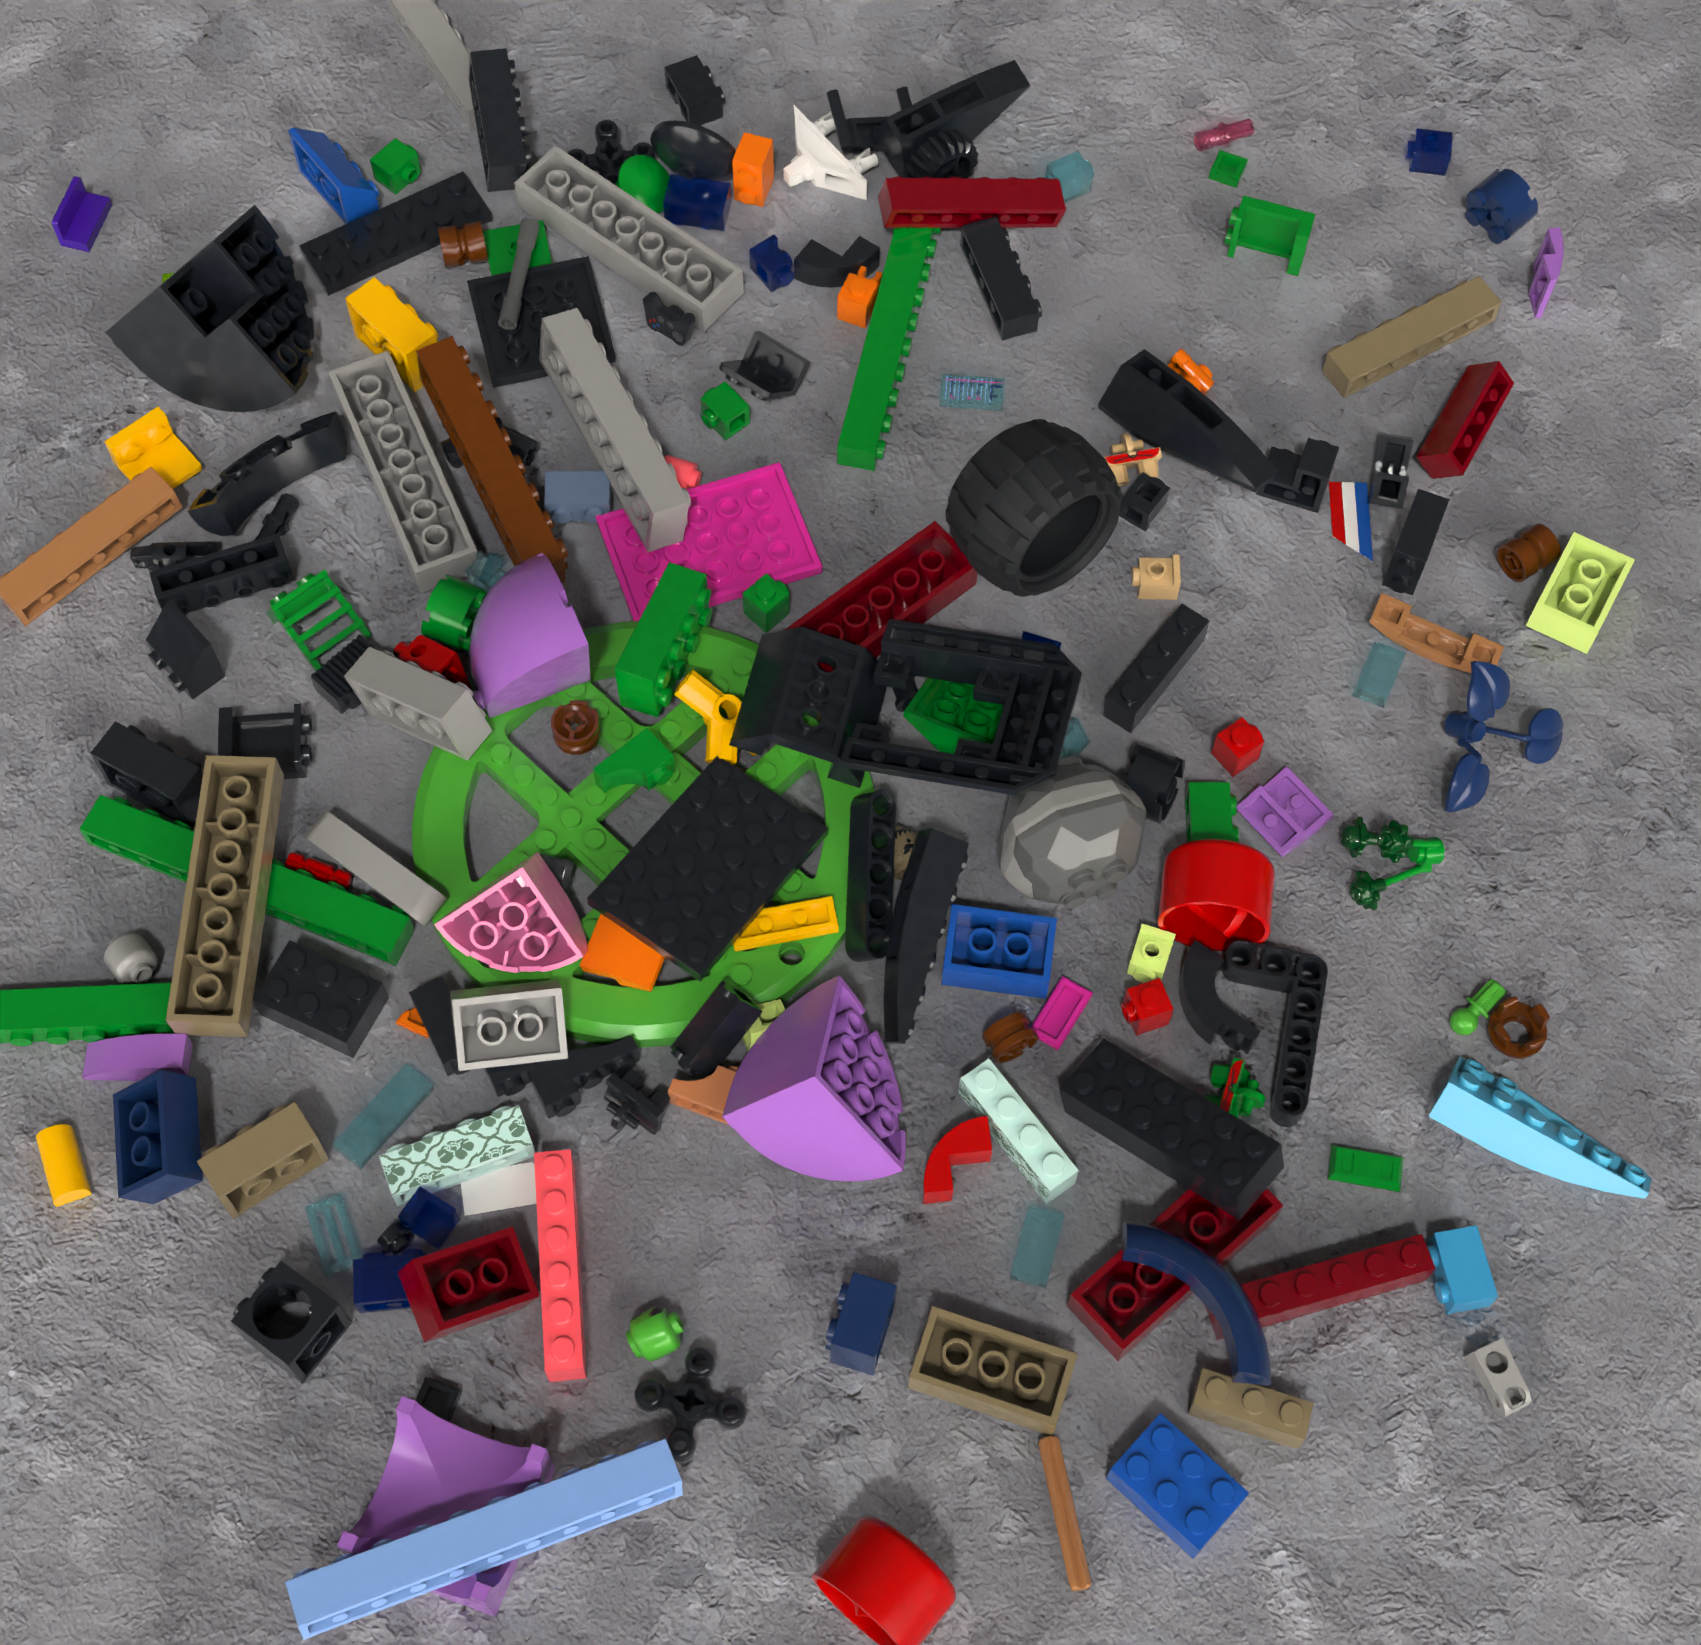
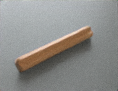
(1064, 1513)

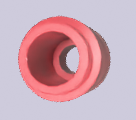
(686, 472)

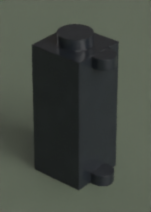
(715, 1030)

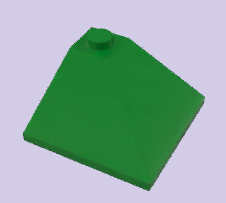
(947, 713)

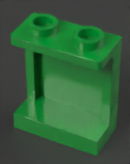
(1270, 230)

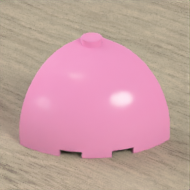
(518, 922)

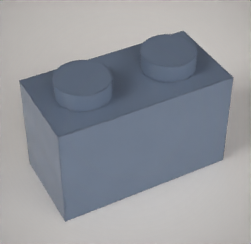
(577, 495)

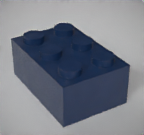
(157, 1137)

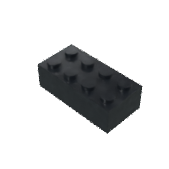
(498, 118)

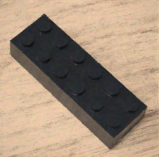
(1172, 1128)

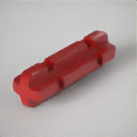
(320, 870)

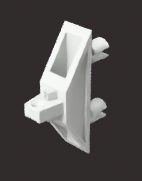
(822, 163)

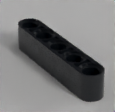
(870, 819)

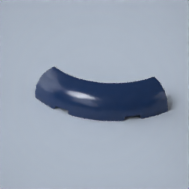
(1213, 1287)

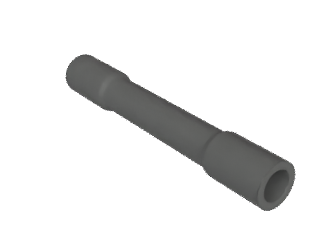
(512, 302)

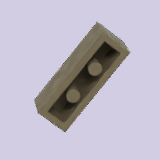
(1250, 1409)

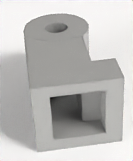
(1499, 1377)

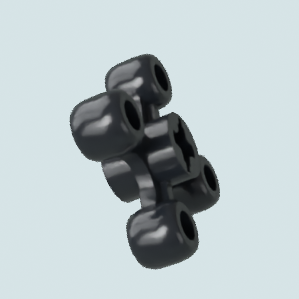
(609, 151)
(692, 1388)

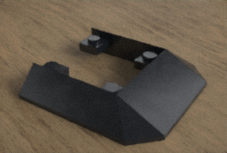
(1023, 675)

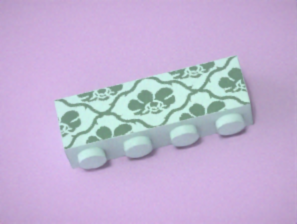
(1018, 1131)
(457, 1154)

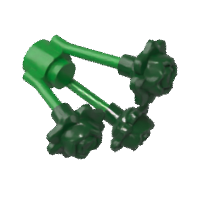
(1393, 844)

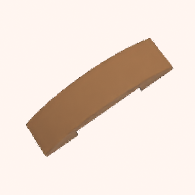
(1431, 640)

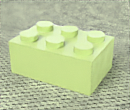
(1580, 592)

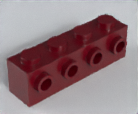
(1465, 420)

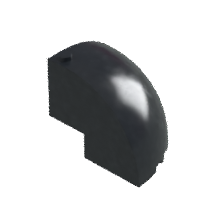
(225, 324)

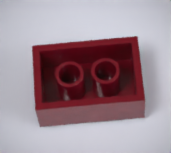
(468, 1284)

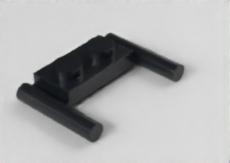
(858, 132)

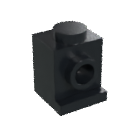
(1144, 501)

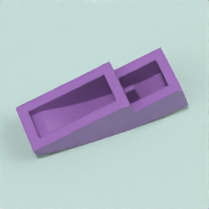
(137, 1057)

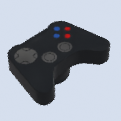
(668, 321)

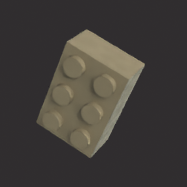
(262, 1159)

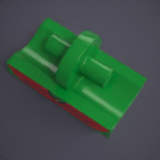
(1239, 1091)

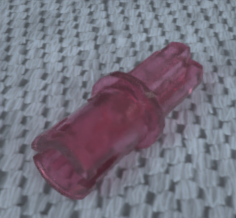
(1223, 134)

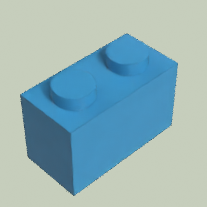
(1461, 1270)

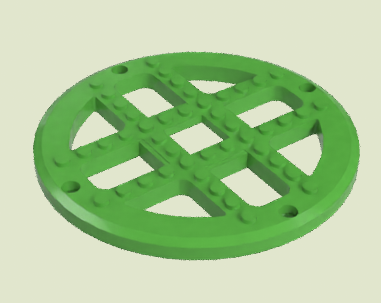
(572, 830)

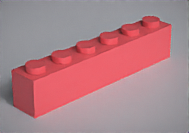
(559, 1266)

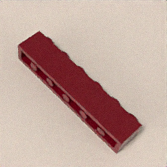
(962, 201)
(1337, 1281)

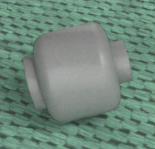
(129, 958)

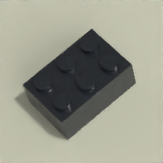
(150, 772)
(321, 998)

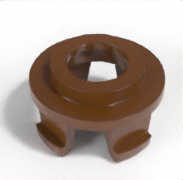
(1531, 1018)

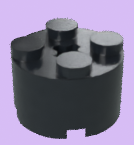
(1154, 780)

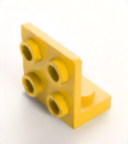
(152, 444)

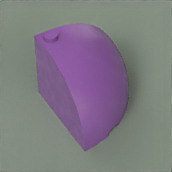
(526, 640)
(821, 1091)

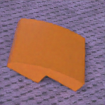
(621, 956)

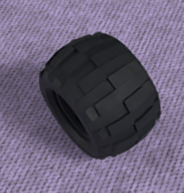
(1033, 507)

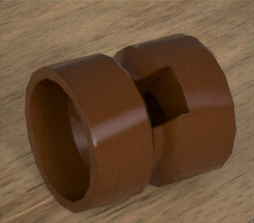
(462, 244)
(1530, 552)

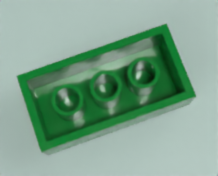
(663, 640)

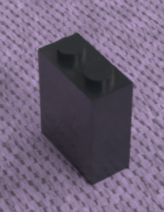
(1415, 542)

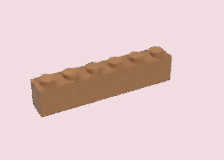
(88, 545)

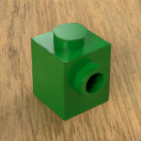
(396, 166)
(724, 411)
(766, 602)

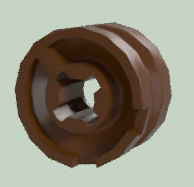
(586, 734)
(1010, 1037)

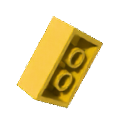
(390, 326)

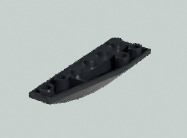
(962, 106)
(1183, 421)
(917, 925)

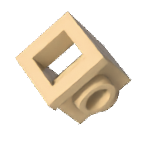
(1157, 578)

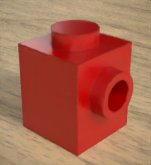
(1238, 746)
(1147, 1007)

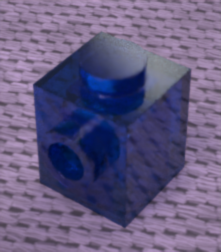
(1429, 151)

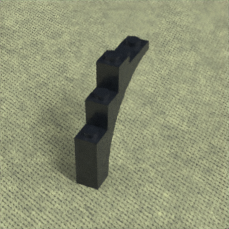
(553, 1081)

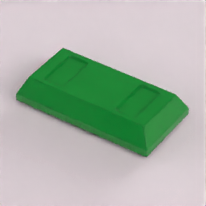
(1365, 1168)

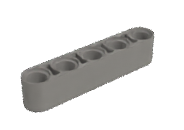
(375, 868)

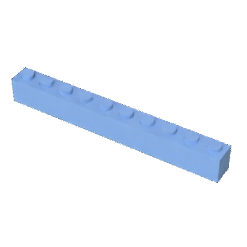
(483, 1538)

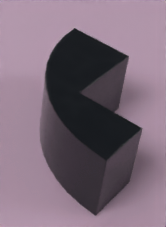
(825, 268)
(1390, 470)

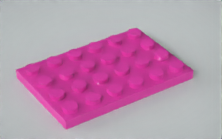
(732, 535)

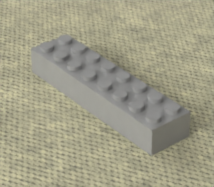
(629, 237)
(614, 429)
(404, 470)

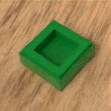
(1228, 168)

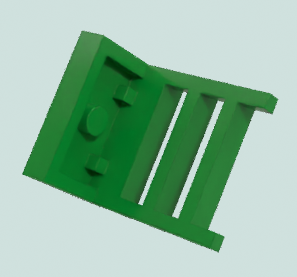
(311, 594)

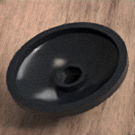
(693, 150)

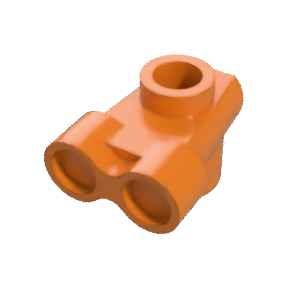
(1197, 375)

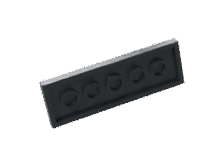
(393, 233)

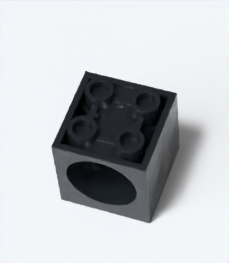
(305, 1350)

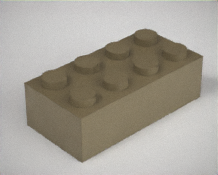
(992, 1371)

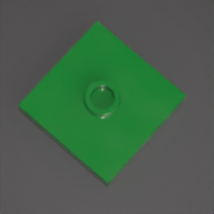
(502, 248)

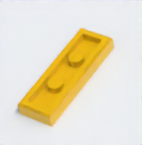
(790, 923)

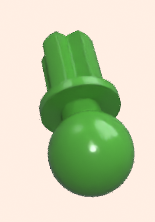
(1465, 1020)

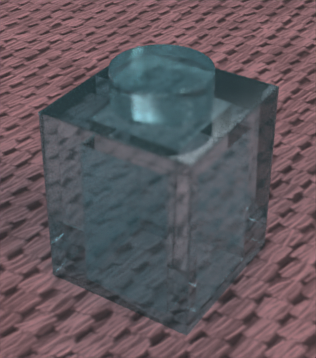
(1073, 173)

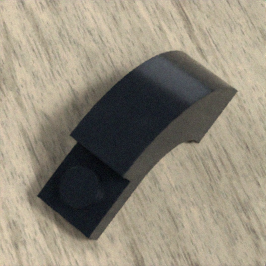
(1203, 1006)

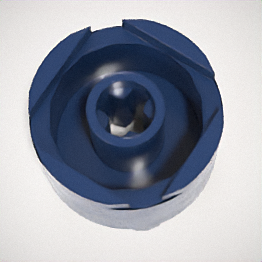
(1501, 204)

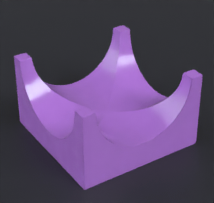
(438, 1473)

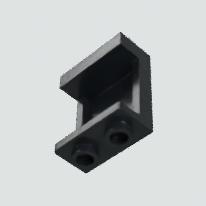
(268, 735)

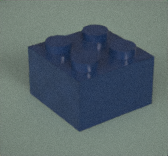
(862, 1324)

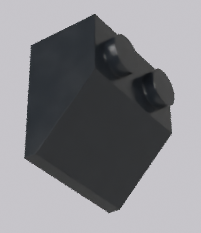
(183, 652)

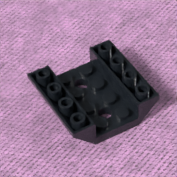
(791, 685)

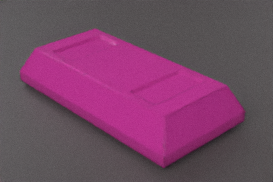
(1061, 1012)

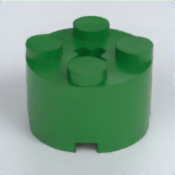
(452, 612)

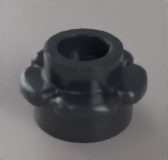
(395, 1239)

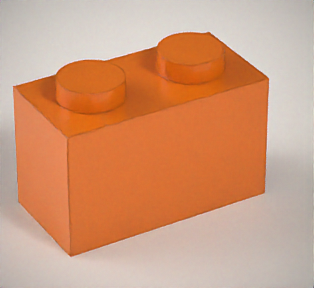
(753, 169)

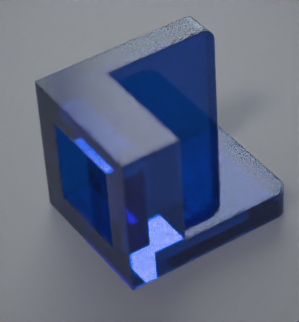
(429, 1217)

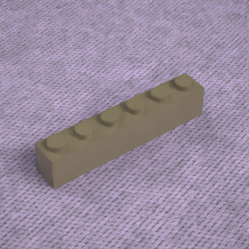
(1410, 336)

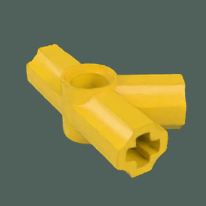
(706, 700)

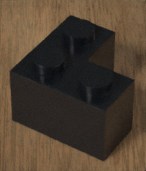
(1301, 477)

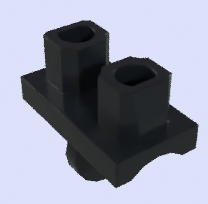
(631, 1106)

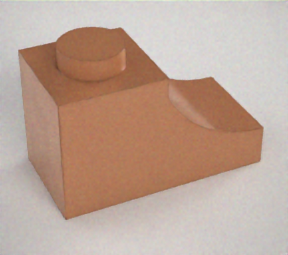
(704, 1095)

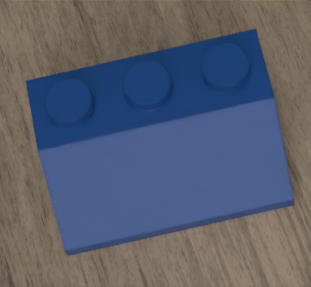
(333, 175)

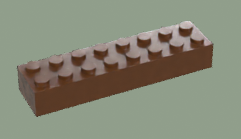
(487, 455)

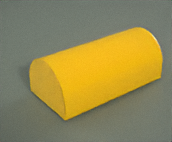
(63, 1164)

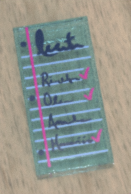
(972, 392)

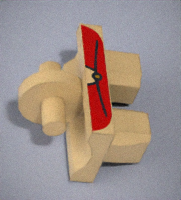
(1143, 460)

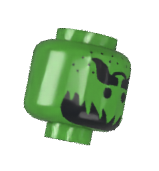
(655, 1333)

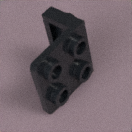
(767, 368)

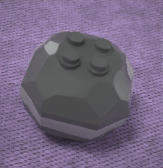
(1072, 835)

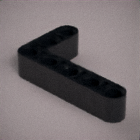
(1295, 1021)

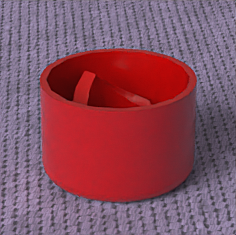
(1216, 893)
(885, 1584)

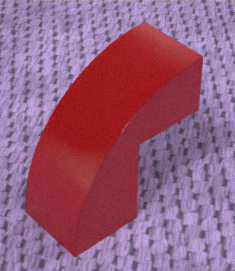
(961, 1145)

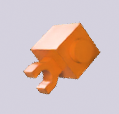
(858, 298)

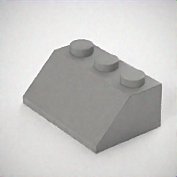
(509, 1024)

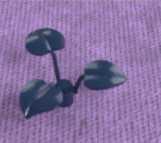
(1486, 693)

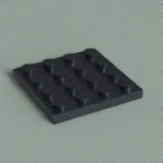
(548, 290)

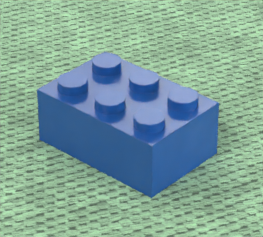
(999, 951)
(1176, 1485)

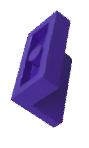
(80, 216)

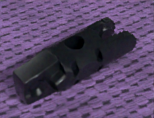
(165, 554)

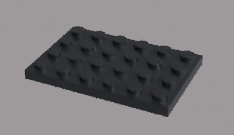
(708, 867)

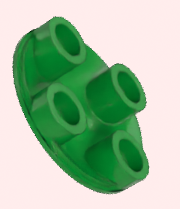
(644, 180)

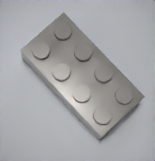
(419, 702)

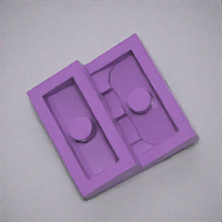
(1546, 270)
(1284, 812)

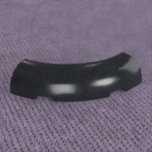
(267, 471)

